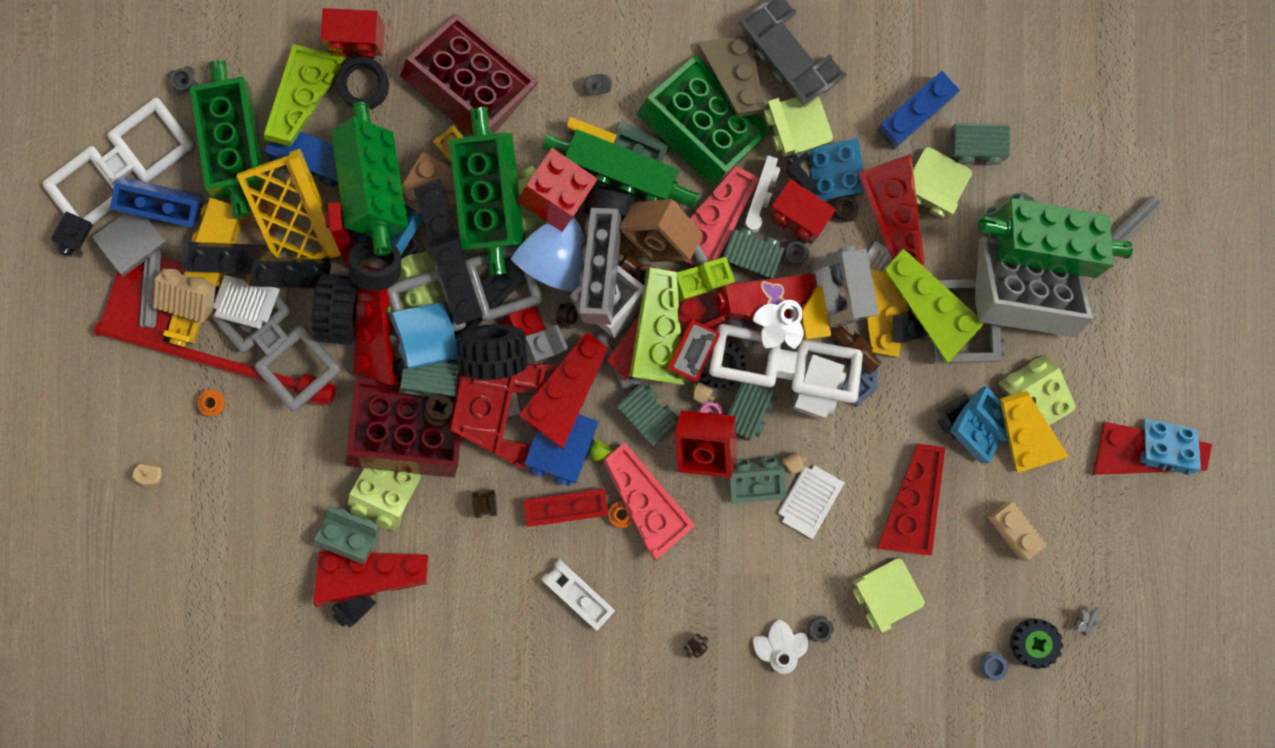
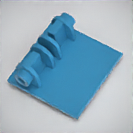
(837, 169)
(1171, 447)

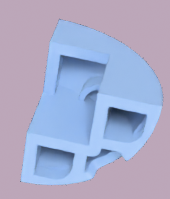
(553, 255)

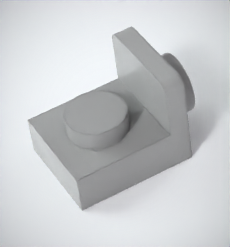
(545, 344)

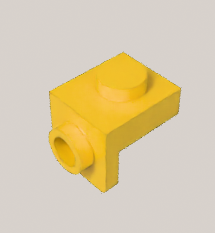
(182, 330)

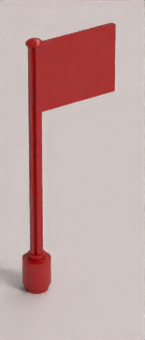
(123, 319)

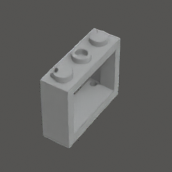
(856, 282)
(997, 345)

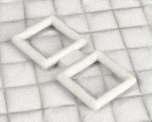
(120, 160)
(788, 365)

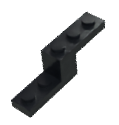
(448, 252)
(254, 264)

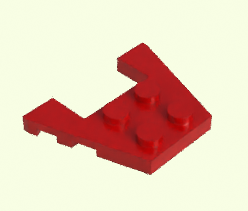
(482, 411)

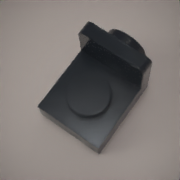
(907, 328)
(353, 610)

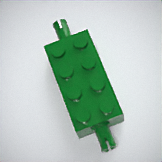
(227, 136)
(622, 168)
(369, 179)
(487, 191)
(1054, 238)

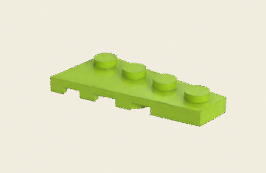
(301, 89)

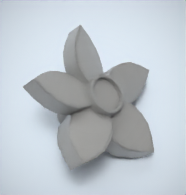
(1088, 621)

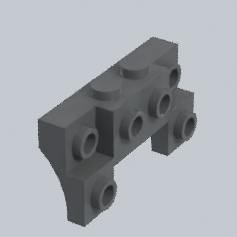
(785, 55)

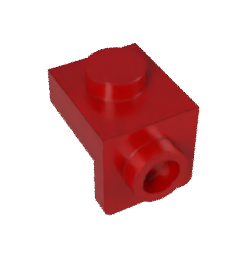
(711, 317)
(525, 319)

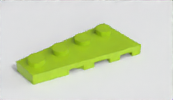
(938, 310)
(657, 328)

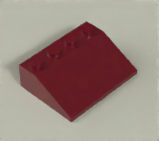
(466, 71)
(392, 434)

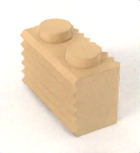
(183, 295)
(1016, 531)

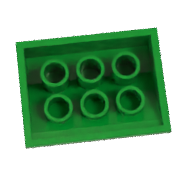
(700, 123)

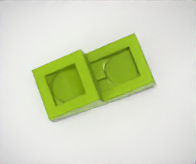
(704, 278)

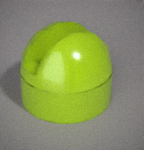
(599, 451)

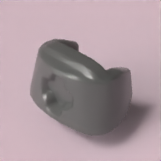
(597, 84)

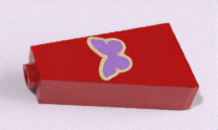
(744, 299)

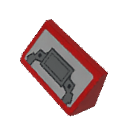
(693, 351)

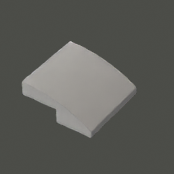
(129, 241)

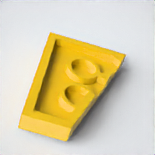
(888, 304)
(1029, 434)

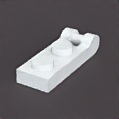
(762, 197)
(579, 595)

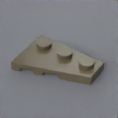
(736, 70)

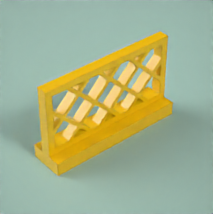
(309, 197)

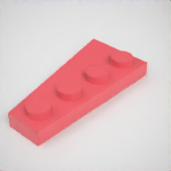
(722, 211)
(648, 503)

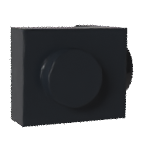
(796, 172)
(71, 234)
(950, 413)

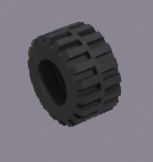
(334, 309)
(491, 352)

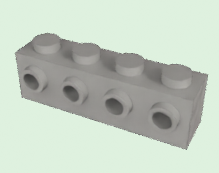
(600, 266)

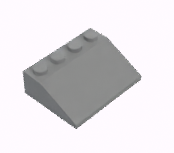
(1028, 295)

